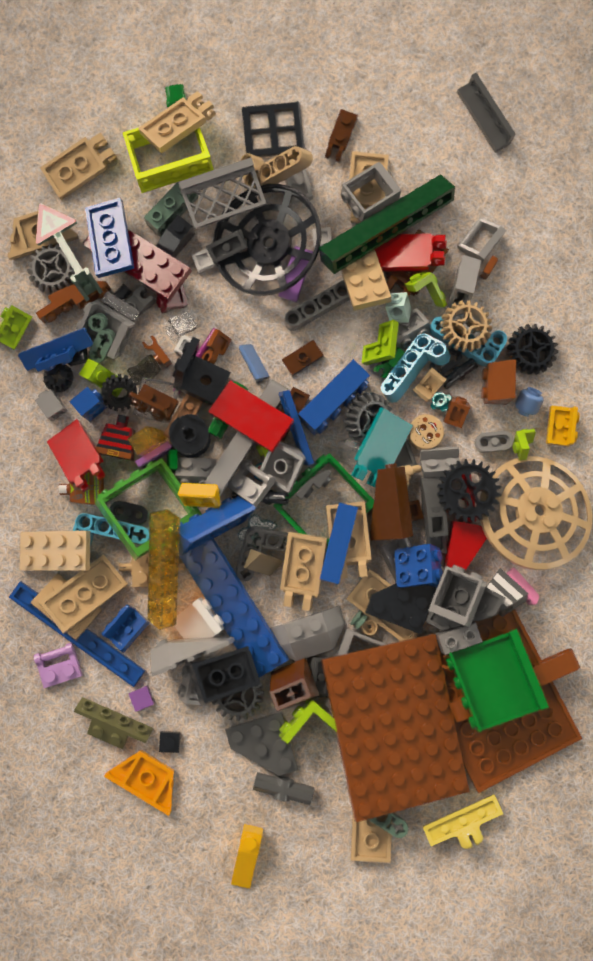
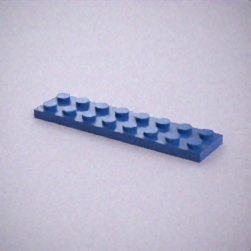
(234, 606)

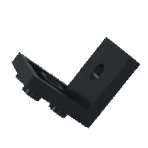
(192, 369)

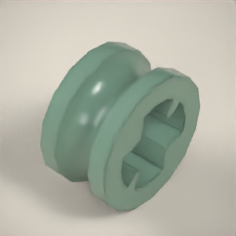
(93, 319)
(358, 620)

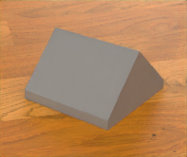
(284, 465)

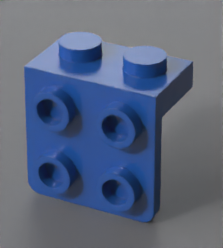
(418, 566)

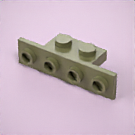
(111, 725)

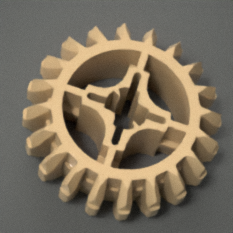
(481, 326)

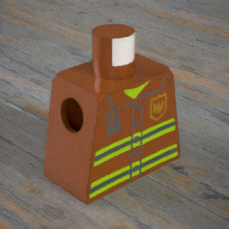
(78, 496)

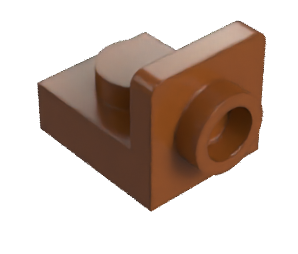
(457, 411)

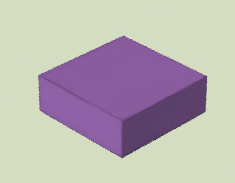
(141, 698)

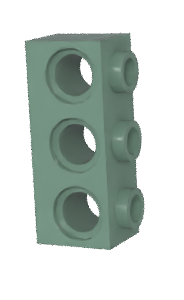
(167, 210)

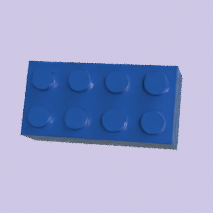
(334, 397)

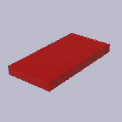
(251, 416)

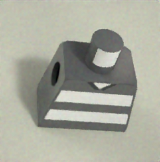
(507, 587)

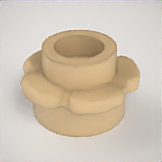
(374, 627)

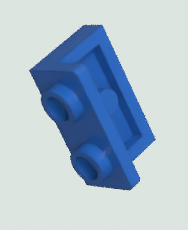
(125, 627)

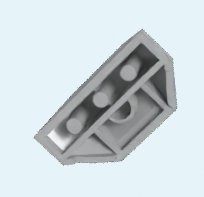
(310, 634)

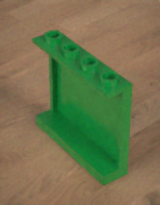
(496, 681)

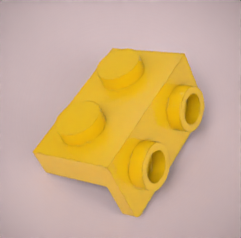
(562, 425)

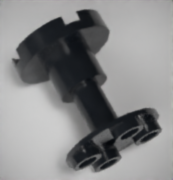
(189, 436)

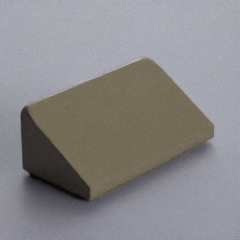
(262, 563)

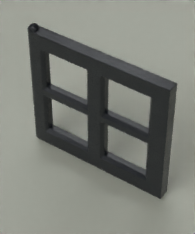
(273, 129)

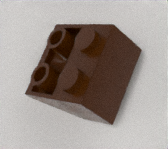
(292, 685)

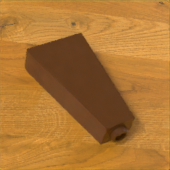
(391, 505)

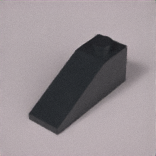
(176, 237)

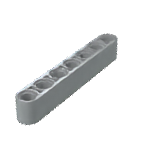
(240, 445)

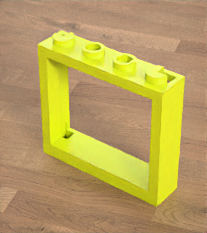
(171, 172)

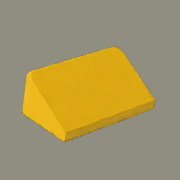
(199, 495)

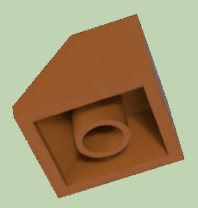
(499, 382)

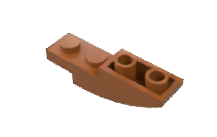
(65, 299)

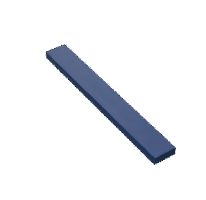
(88, 641)

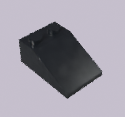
(224, 675)

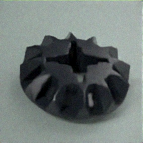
(62, 384)

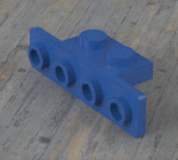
(55, 351)

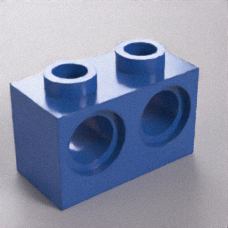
(89, 403)

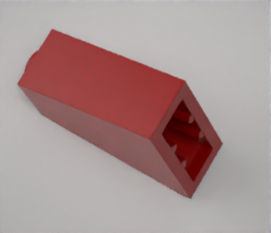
(463, 544)

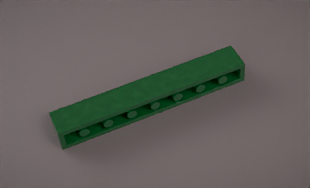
(387, 224)

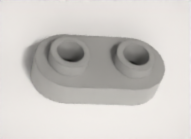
(493, 441)

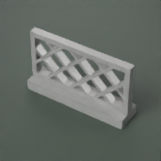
(216, 177)

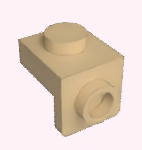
(429, 384)

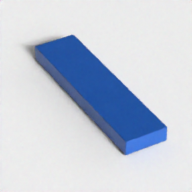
(296, 428)
(338, 543)

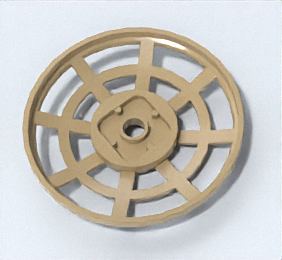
(533, 522)

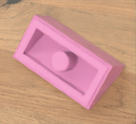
(533, 596)

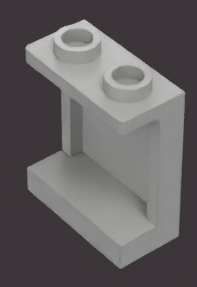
(118, 323)

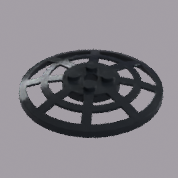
(281, 240)

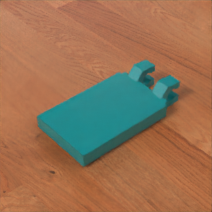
(380, 445)

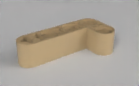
(279, 167)

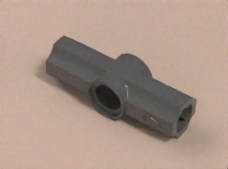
(283, 788)

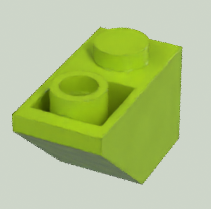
(97, 374)

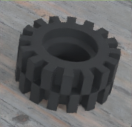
(114, 383)

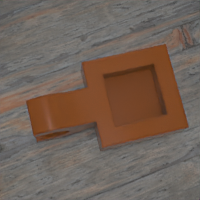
(218, 345)
(160, 356)

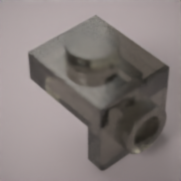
(146, 368)

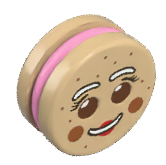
(426, 432)

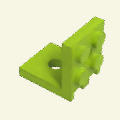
(301, 715)

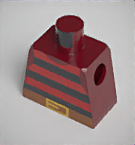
(115, 440)

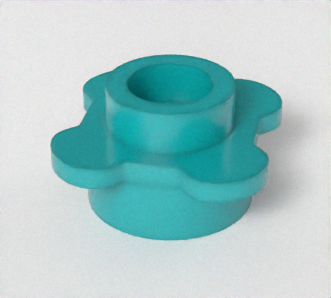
(438, 396)

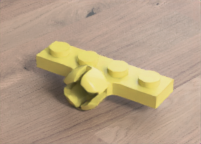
(463, 823)

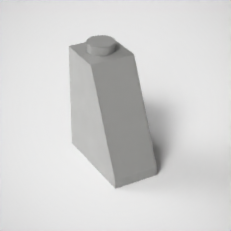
(464, 281)

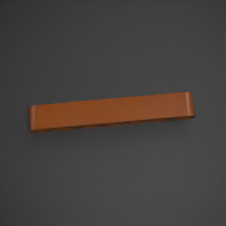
(545, 670)

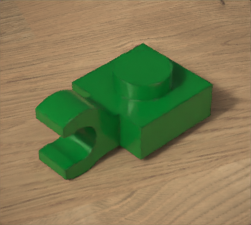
(388, 364)

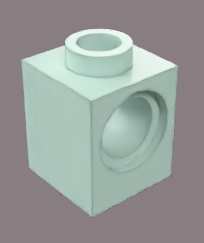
(399, 307)

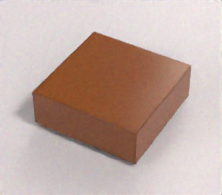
(489, 267)

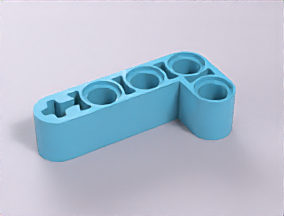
(490, 347)
(394, 386)
(95, 527)

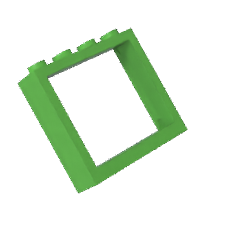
(122, 486)

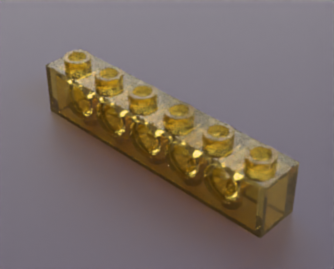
(163, 568)

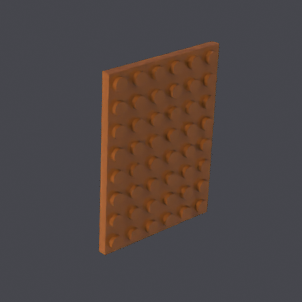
(395, 727)
(517, 743)

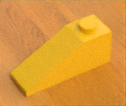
(247, 856)

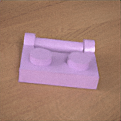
(61, 671)

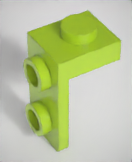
(430, 281)

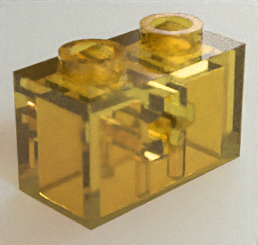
(147, 440)

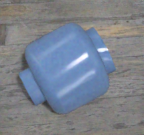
(529, 401)

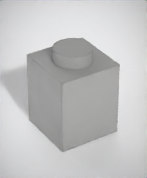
(50, 405)

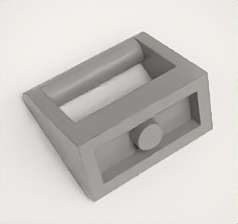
(494, 228)

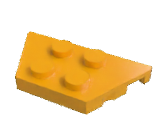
(146, 779)

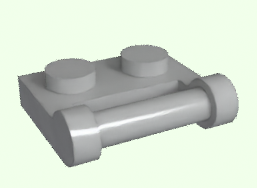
(249, 489)

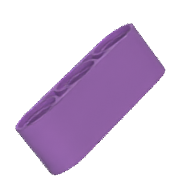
(293, 293)

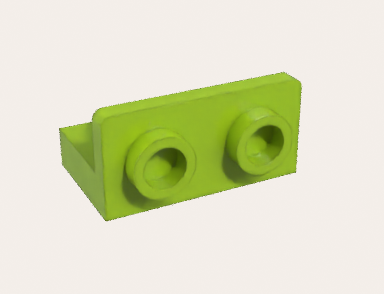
(13, 326)

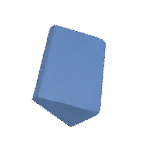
(253, 362)

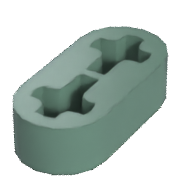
(99, 344)

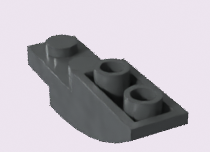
(434, 516)

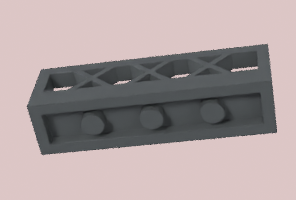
(486, 113)

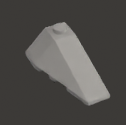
(174, 652)

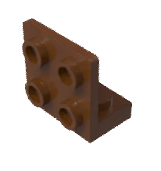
(154, 402)

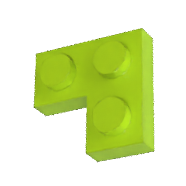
(384, 347)

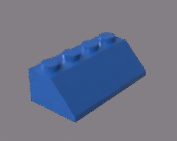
(213, 523)

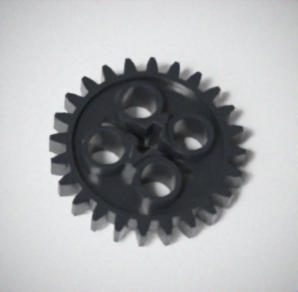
(486, 484)

